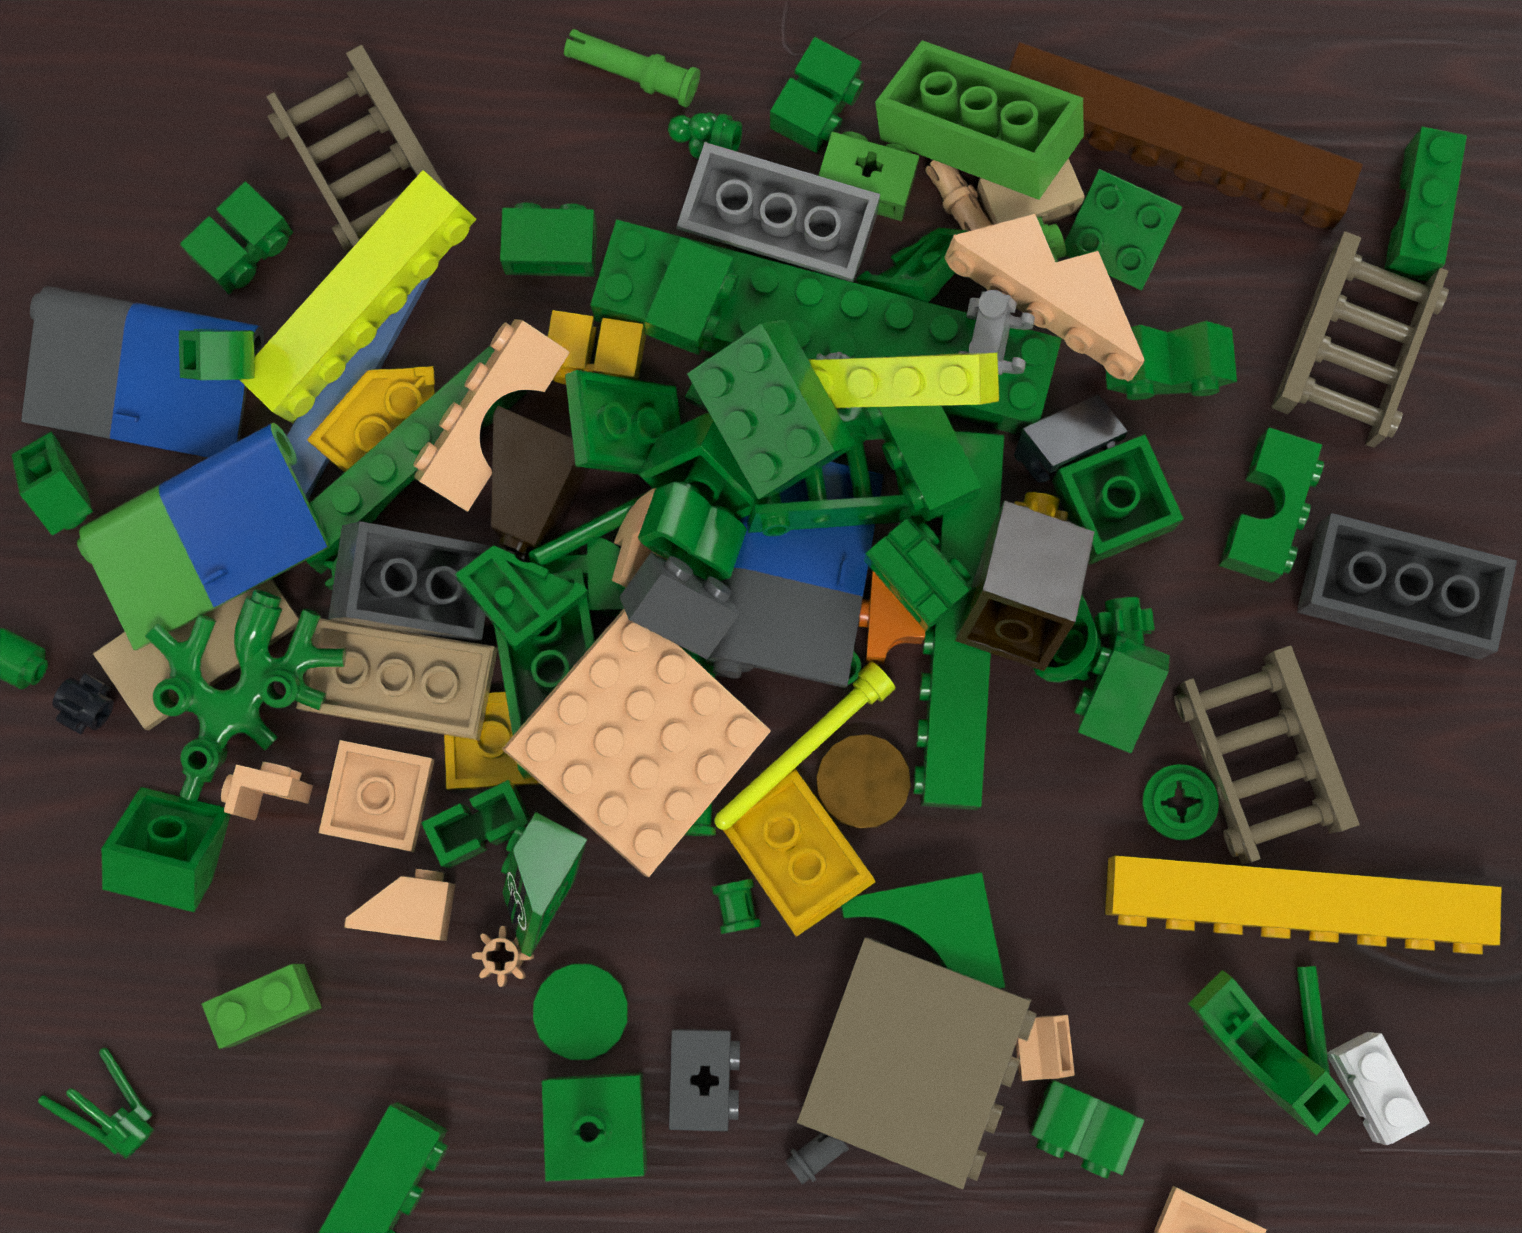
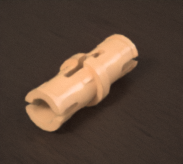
(958, 196)

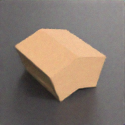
(1047, 1050)

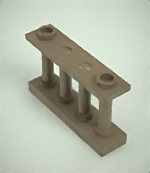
(382, 116)
(1315, 346)
(1312, 764)

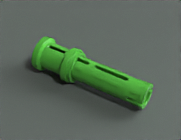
(651, 72)

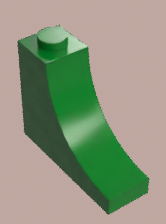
(947, 916)

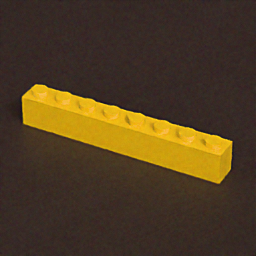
(1303, 902)

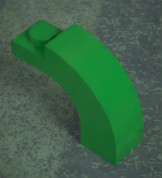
(1266, 1055)

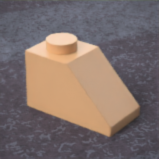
(409, 907)

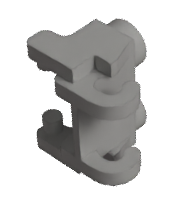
(993, 327)

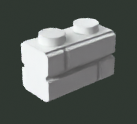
(1377, 1088)

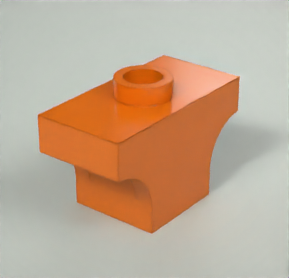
(886, 622)

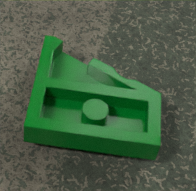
(917, 269)

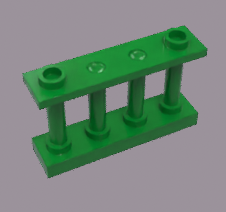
(819, 512)

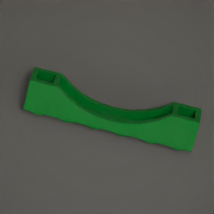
(389, 466)

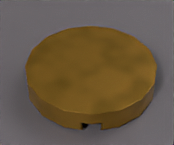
(863, 781)

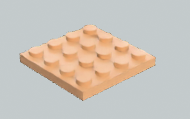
(637, 741)

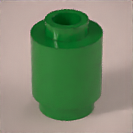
(21, 660)

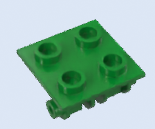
(1123, 226)

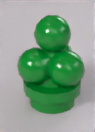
(708, 128)

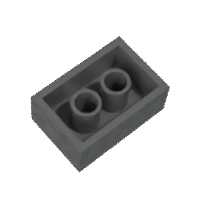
(405, 582)

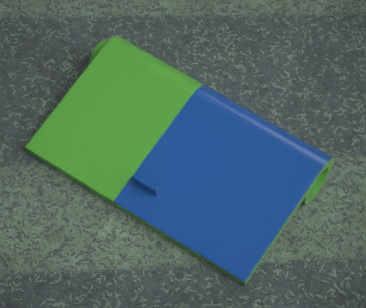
(204, 536)

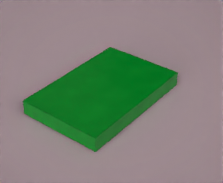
(617, 419)

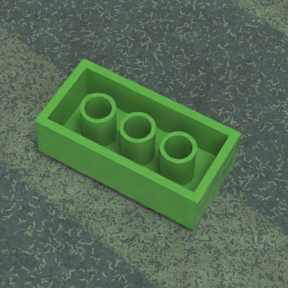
(980, 119)

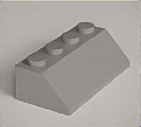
(779, 212)

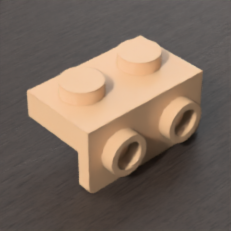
(246, 787)

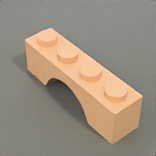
(520, 362)

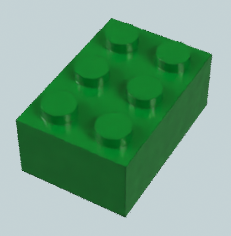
(771, 408)

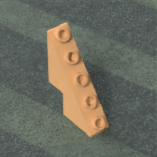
(1064, 296)

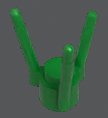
(121, 1132)

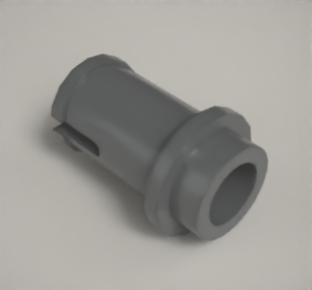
(815, 1156)

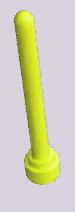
(870, 686)

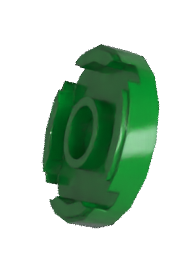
(580, 1011)

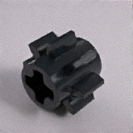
(83, 703)

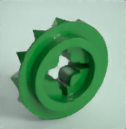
(1193, 785)

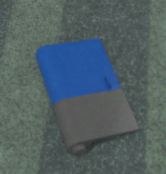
(116, 374)
(799, 594)

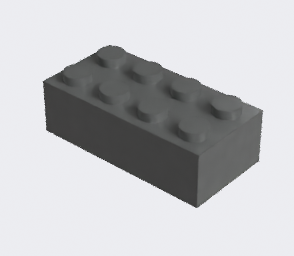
(1407, 586)

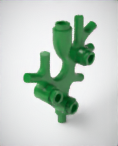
(237, 709)

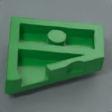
(518, 595)

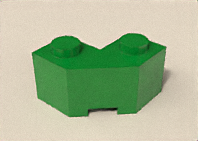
(1180, 361)

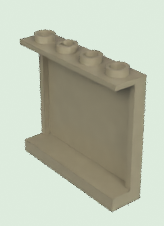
(917, 1063)

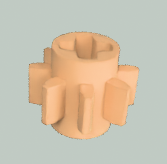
(495, 966)

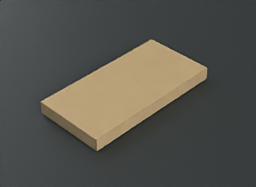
(139, 671)
(404, 679)

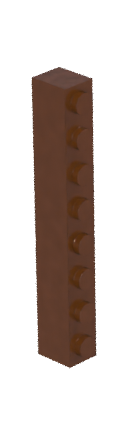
(1200, 141)

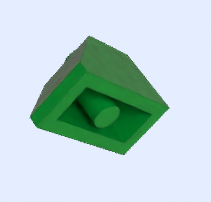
(51, 484)

